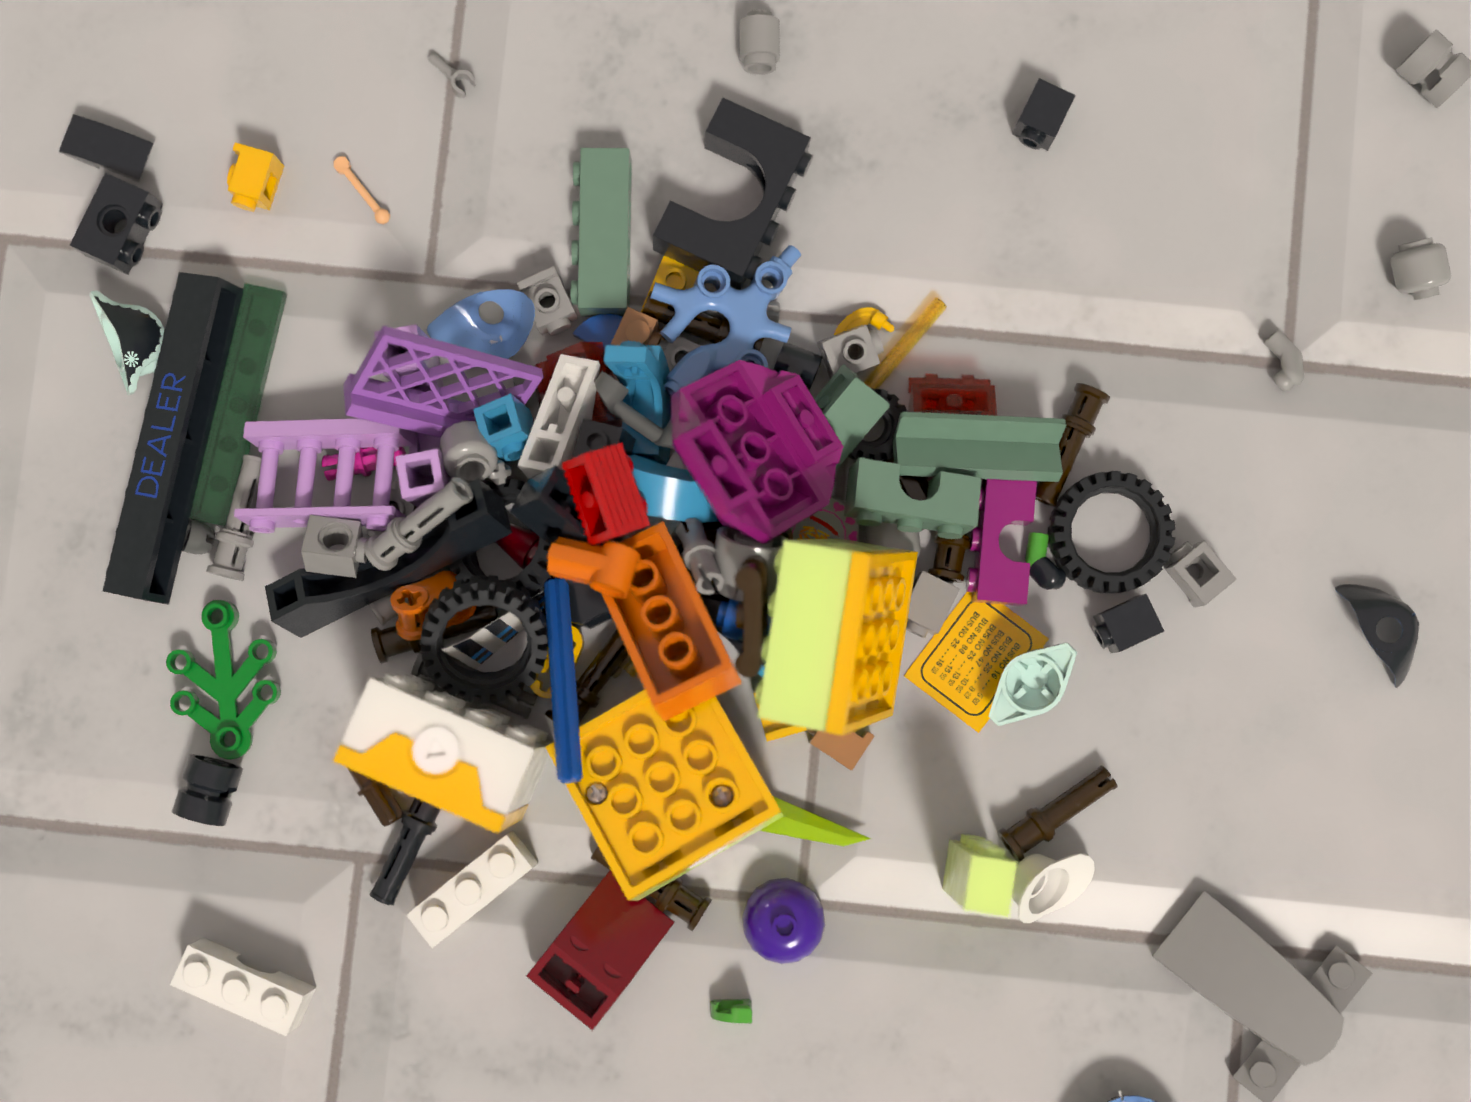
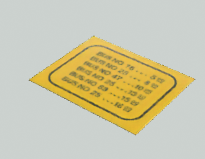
(969, 656)

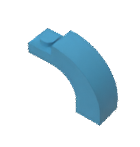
(644, 373)
(670, 492)

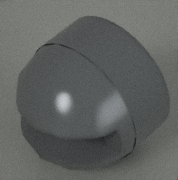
(196, 537)

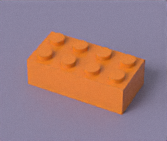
(670, 629)

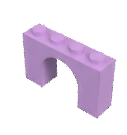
(421, 470)

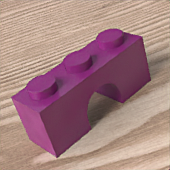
(995, 576)

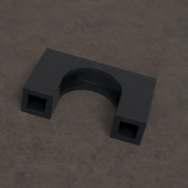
(775, 158)

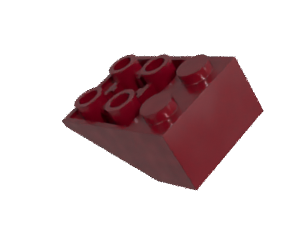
(600, 951)

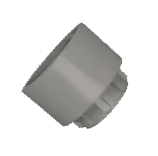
(733, 548)

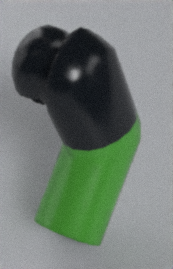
(1042, 569)

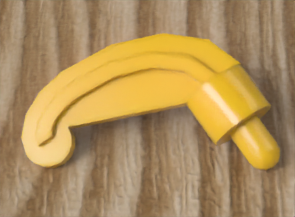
(864, 317)

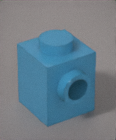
(505, 426)

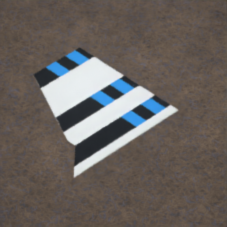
(489, 639)

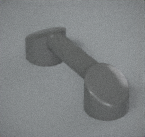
(612, 395)

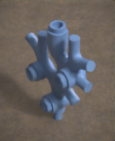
(743, 309)

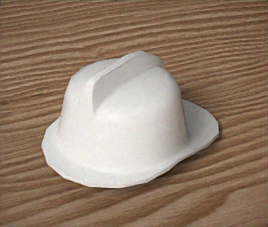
(1049, 884)

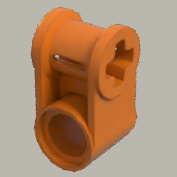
(419, 598)

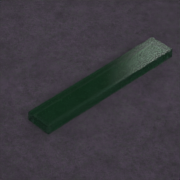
(238, 401)

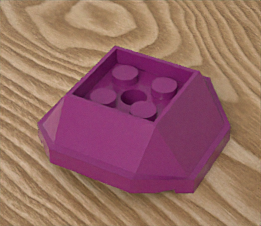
(756, 447)

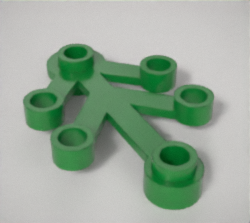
(226, 685)

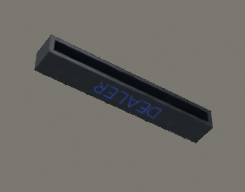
(173, 438)

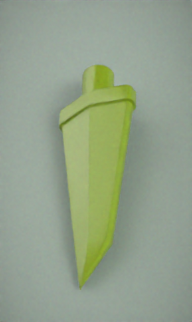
(809, 826)

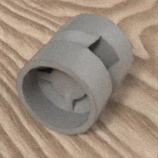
(1436, 68)

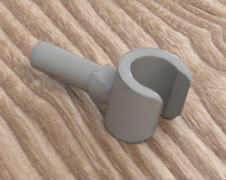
(453, 75)

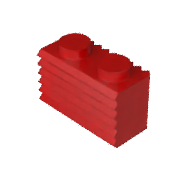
(606, 493)

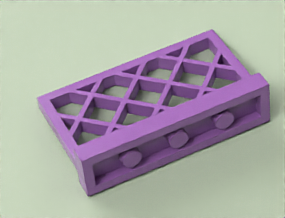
(430, 411)

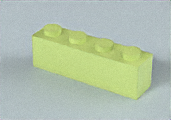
(979, 875)

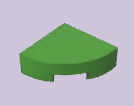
(731, 1010)

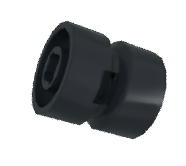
(207, 790)

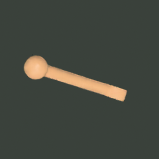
(343, 166)

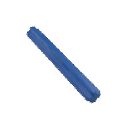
(563, 681)

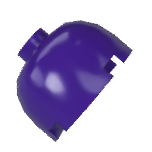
(783, 920)

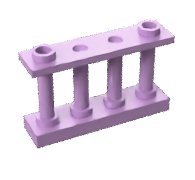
(309, 439)

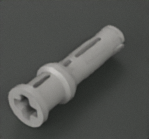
(406, 533)
(235, 537)

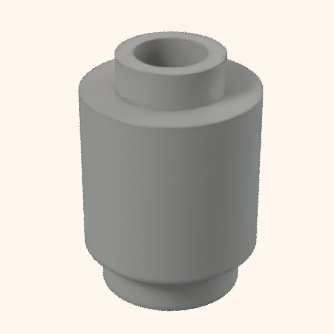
(759, 42)

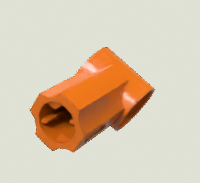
(604, 567)

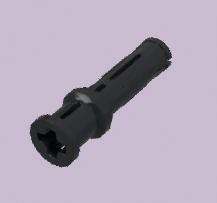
(418, 823)

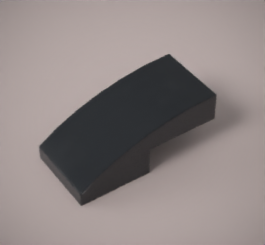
(106, 147)

